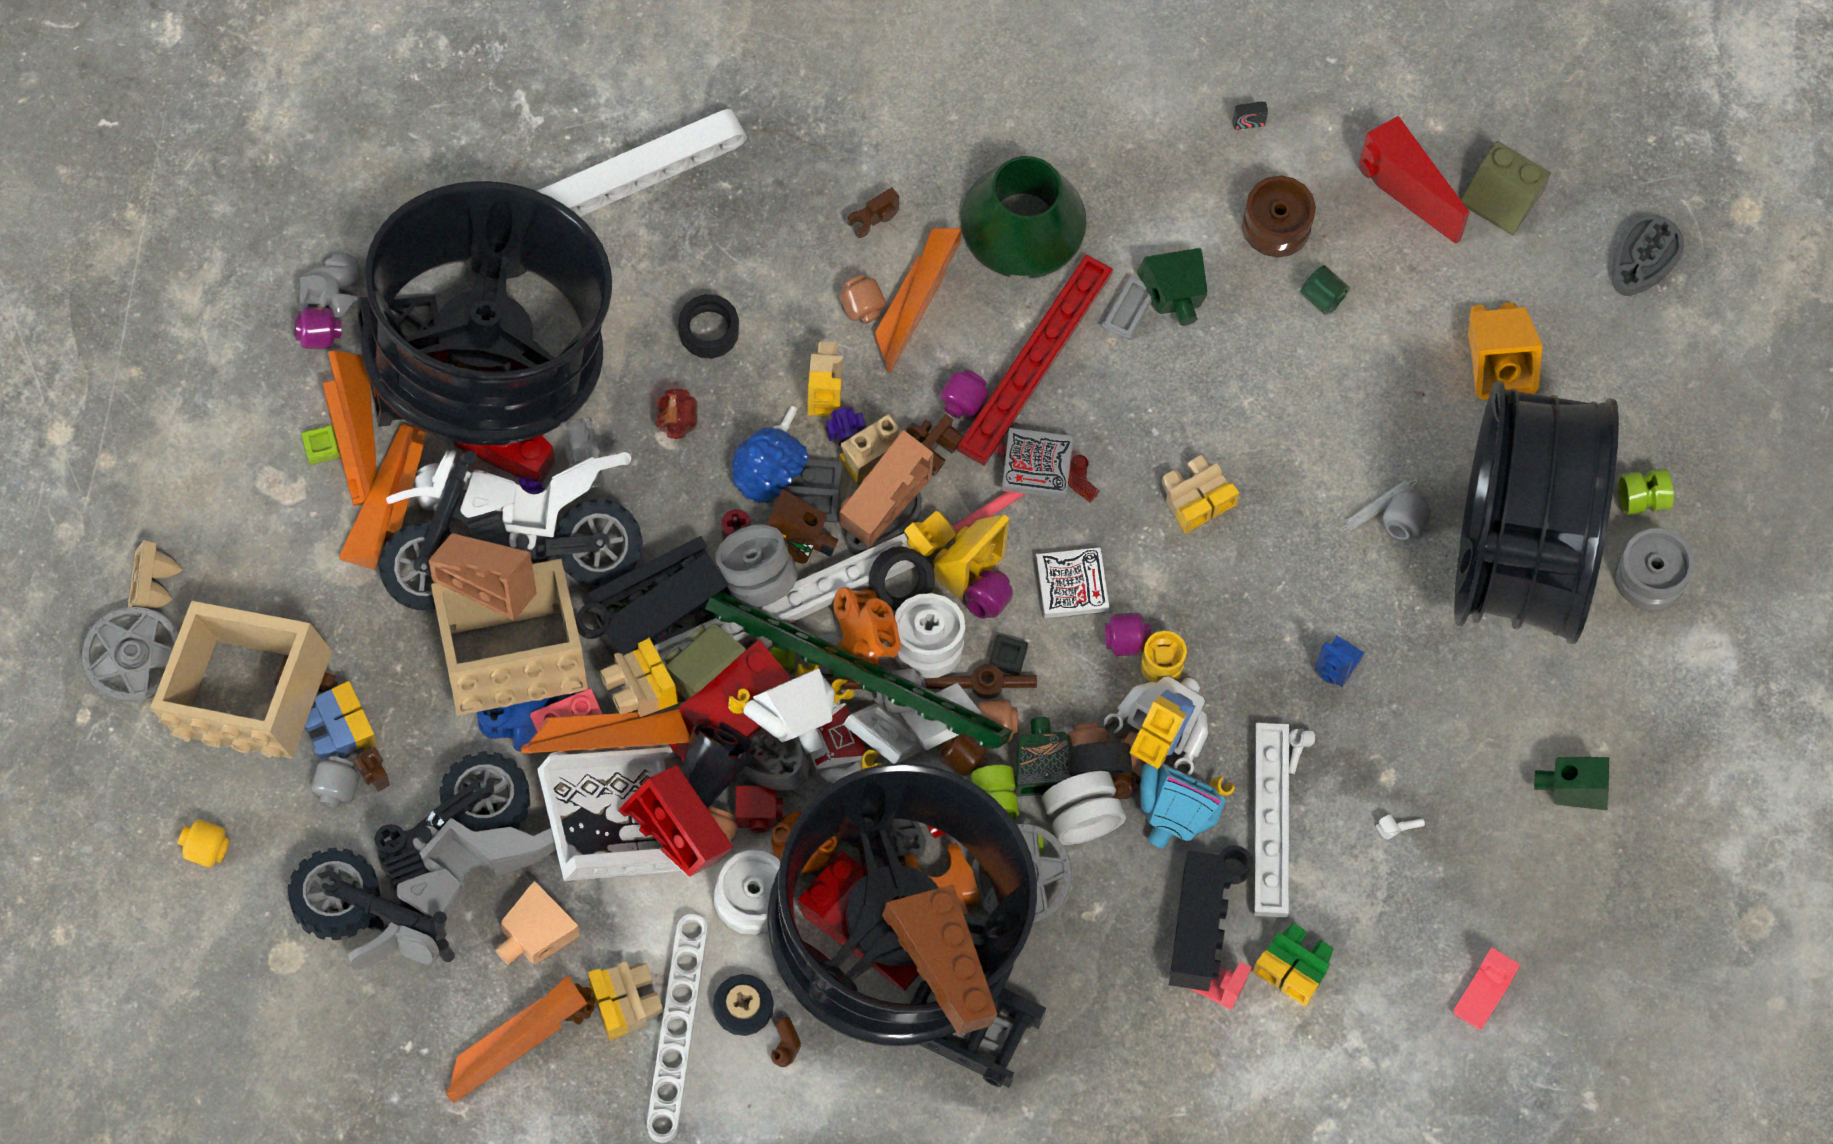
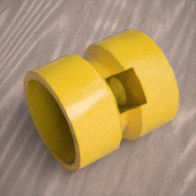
(1163, 656)

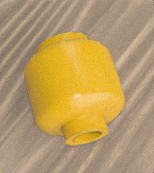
(204, 843)

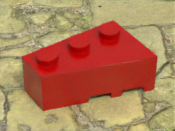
(522, 459)
(678, 820)

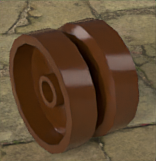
(1278, 216)

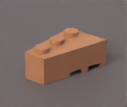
(887, 489)
(485, 573)

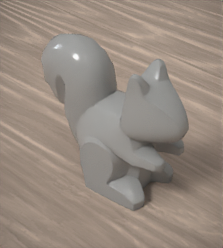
(322, 285)

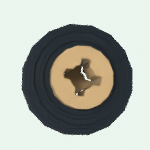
(747, 1016)

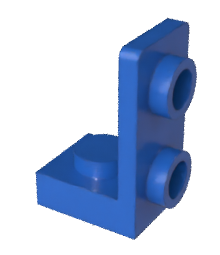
(1338, 661)

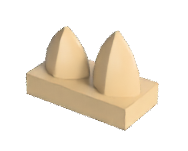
(148, 565)

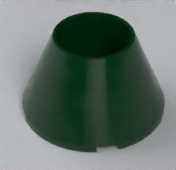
(1018, 242)

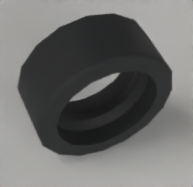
(703, 304)
(892, 556)
(1100, 756)

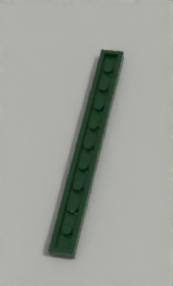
(868, 675)

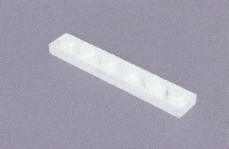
(1271, 820)

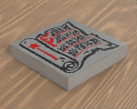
(1037, 463)

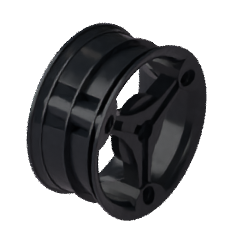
(478, 368)
(1537, 511)
(887, 794)

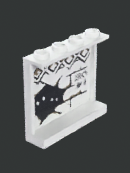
(582, 810)

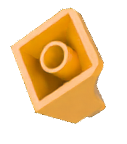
(1504, 349)

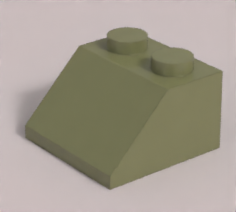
(1505, 188)
(702, 659)

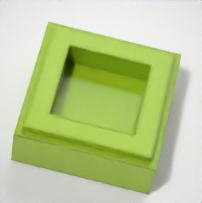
(320, 444)

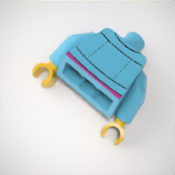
(1179, 803)

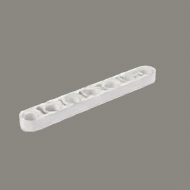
(680, 1043)

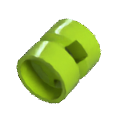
(1646, 491)
(999, 783)

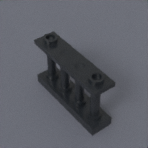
(1024, 1014)

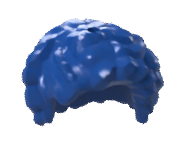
(767, 463)

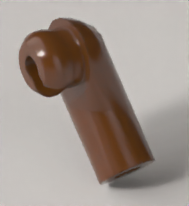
(789, 1044)

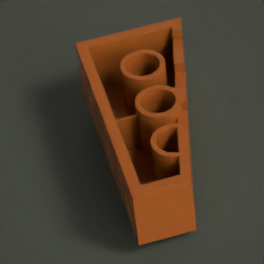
(941, 946)

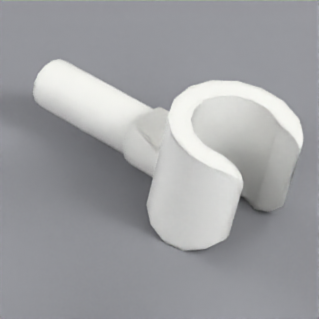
(787, 420)
(1298, 739)
(1389, 828)

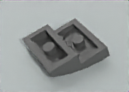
(818, 486)

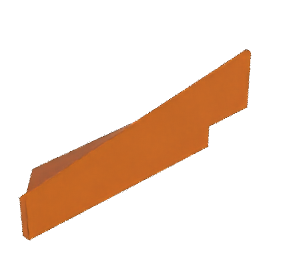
(916, 294)
(352, 421)
(377, 519)
(608, 732)
(514, 1038)

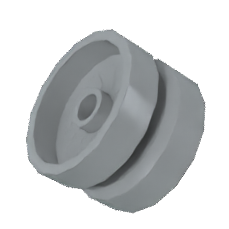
(757, 565)
(1654, 569)

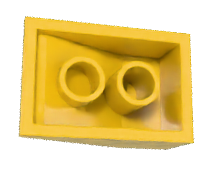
(974, 550)

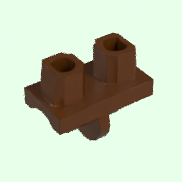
(941, 435)

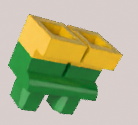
(1287, 952)

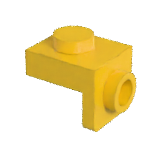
(931, 535)

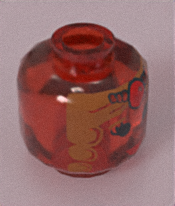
(676, 413)

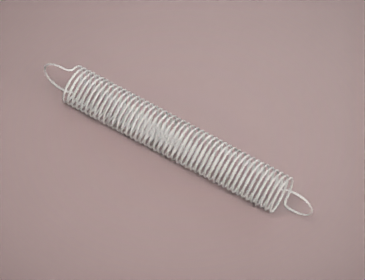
(1375, 503)

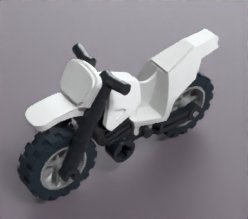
(476, 502)

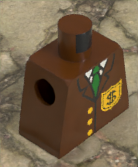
(801, 527)

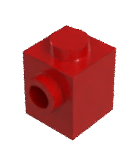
(757, 808)

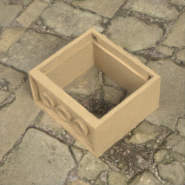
(518, 675)
(291, 701)

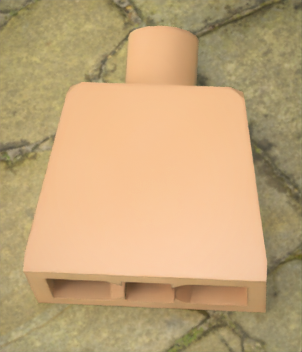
(535, 927)

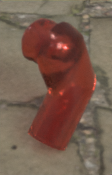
(1078, 478)

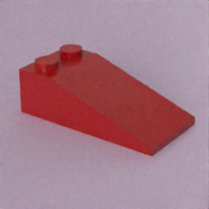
(1410, 177)
(752, 670)
(826, 904)

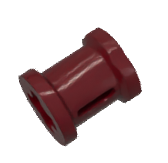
(743, 520)

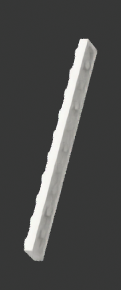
(807, 594)

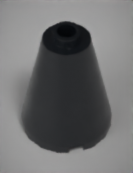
(715, 758)

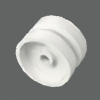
(930, 635)
(1083, 807)
(732, 900)

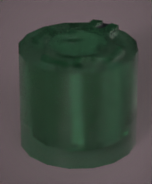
(1325, 290)

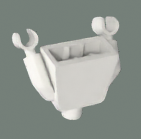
(1137, 706)

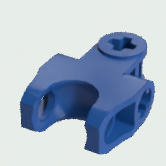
(514, 720)

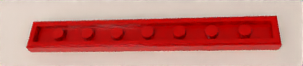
(1034, 360)

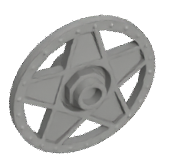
(128, 653)
(1046, 871)

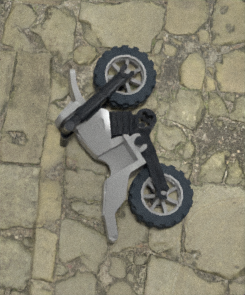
(422, 866)

